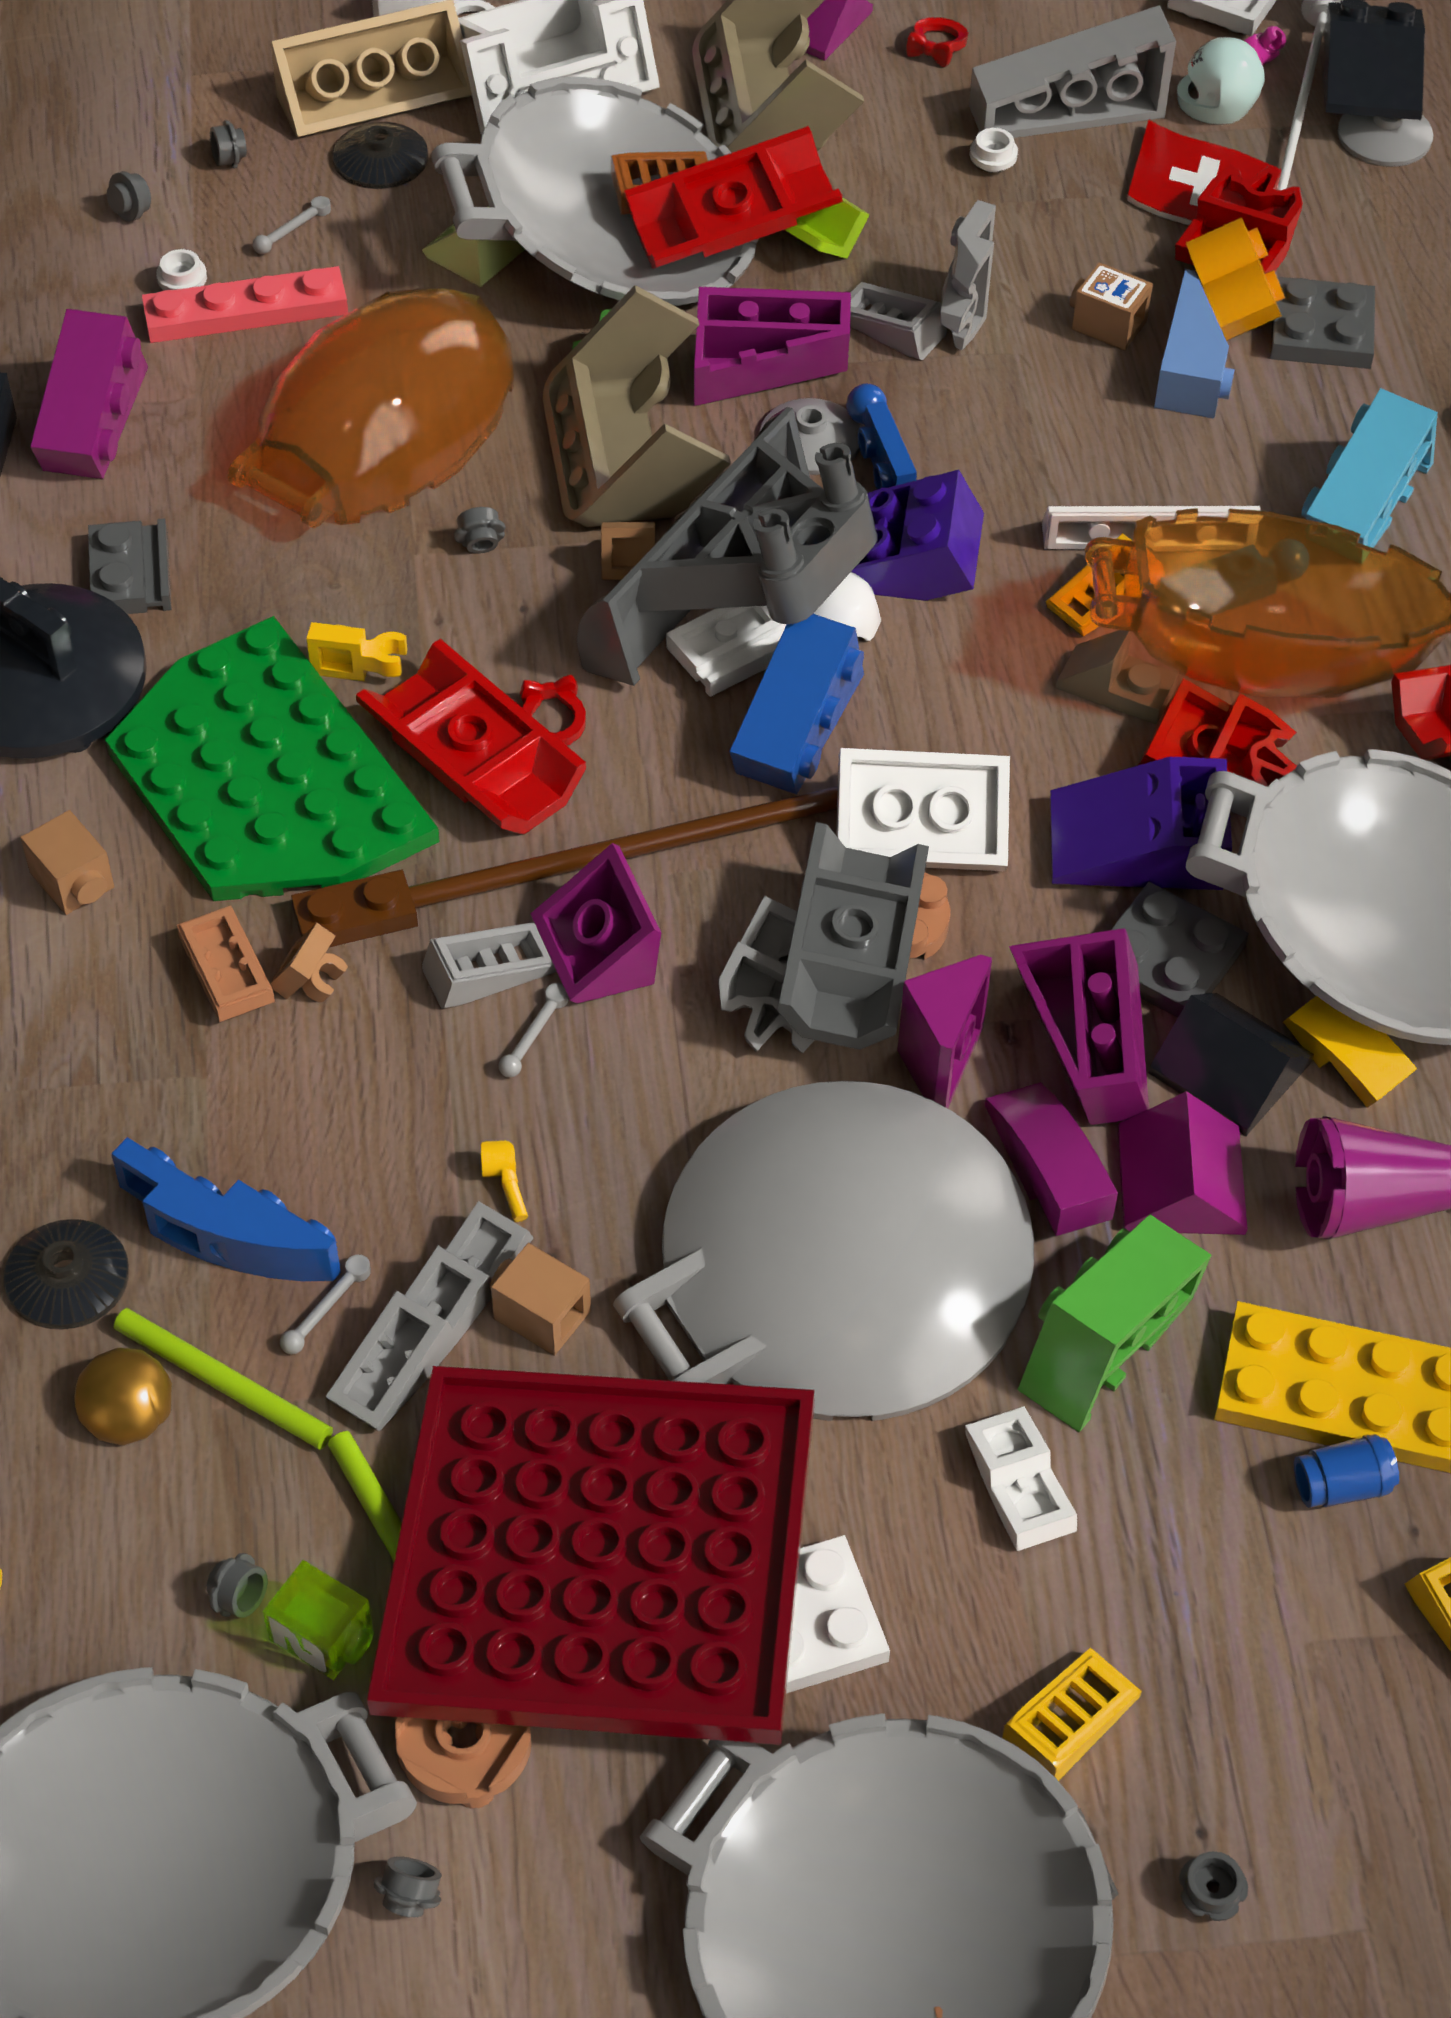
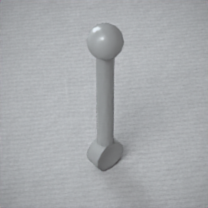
(319, 206)
(555, 997)
(357, 1270)

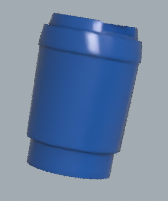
(1347, 1472)

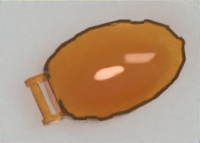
(380, 406)
(1269, 602)

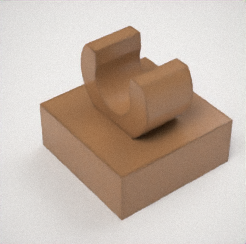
(624, 546)
(303, 966)

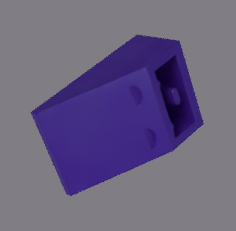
(924, 538)
(1133, 825)

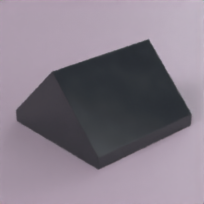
(1228, 1059)

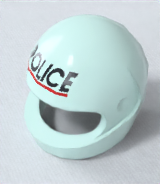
(1226, 80)

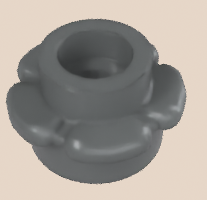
(227, 144)
(479, 529)
(236, 1586)
(1221, 1870)
(409, 1886)

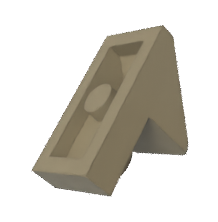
(1109, 676)

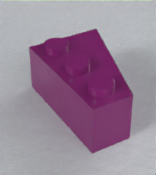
(767, 339)
(88, 394)
(1093, 1015)

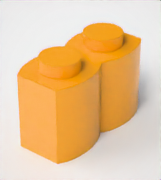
(1235, 278)

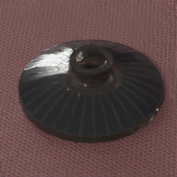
(380, 155)
(72, 1293)

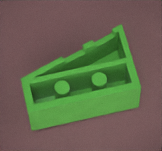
(1108, 1316)

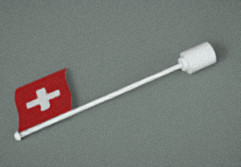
(1178, 168)

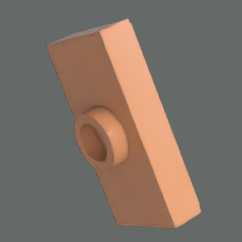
(225, 963)

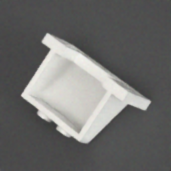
(554, 39)

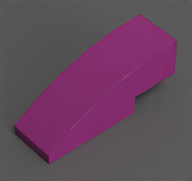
(1053, 1158)

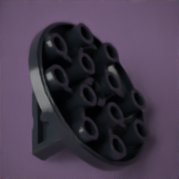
(65, 668)

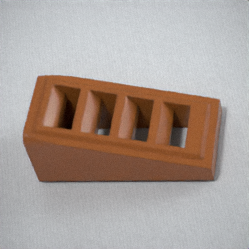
(645, 164)

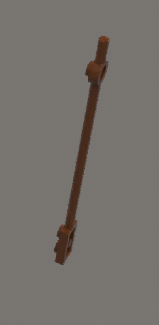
(388, 904)

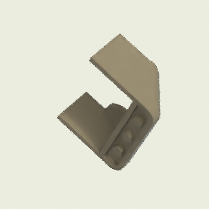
(746, 80)
(601, 426)

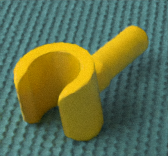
(499, 1160)

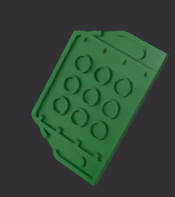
(264, 772)

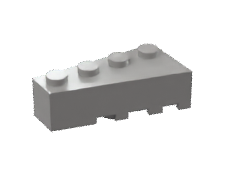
(1081, 80)

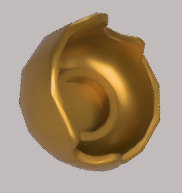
(123, 1396)

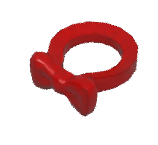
(940, 51)
(566, 691)

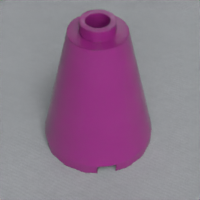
(1367, 1177)

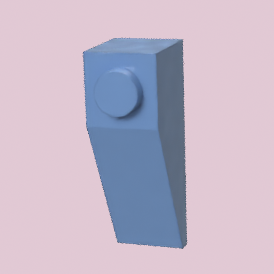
(1194, 357)

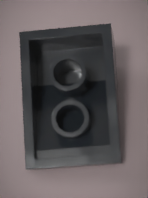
(1373, 59)

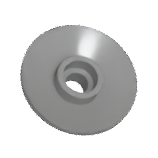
(1385, 139)
(821, 424)

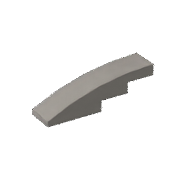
(428, 1320)

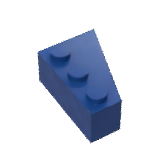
(798, 703)

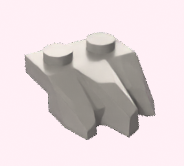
(969, 276)
(757, 973)

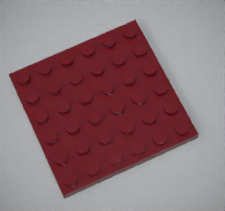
(598, 1556)

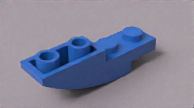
(234, 1230)

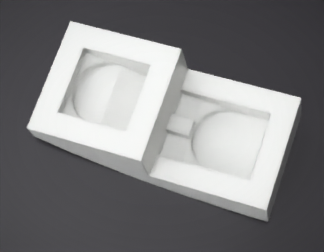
(1020, 1478)

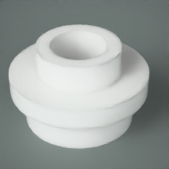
(994, 150)
(181, 270)

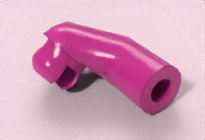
(1268, 43)

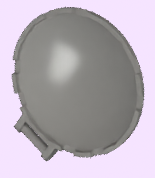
(554, 192)
(1347, 881)
(841, 1252)
(175, 1844)
(889, 1879)

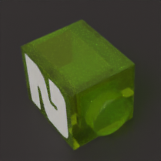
(319, 1620)

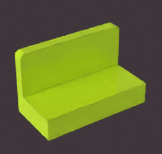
(832, 228)

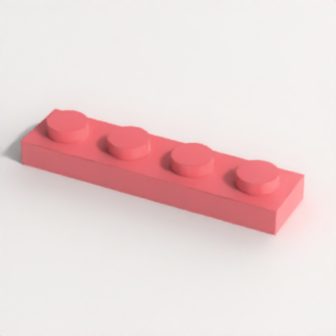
(245, 304)

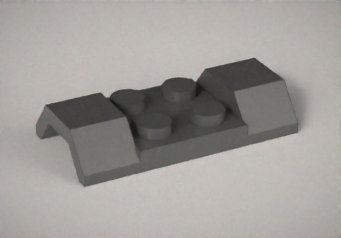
(851, 942)

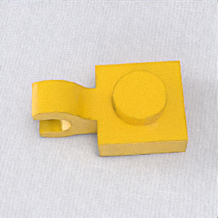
(346, 653)

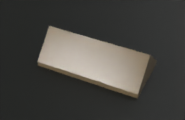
(370, 68)

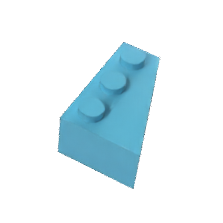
(1375, 467)

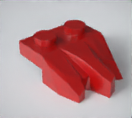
(1255, 202)
(1208, 727)

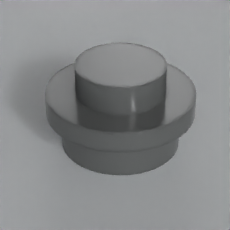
(128, 195)

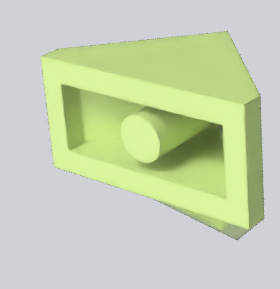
(470, 258)

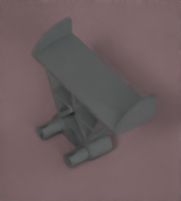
(745, 542)

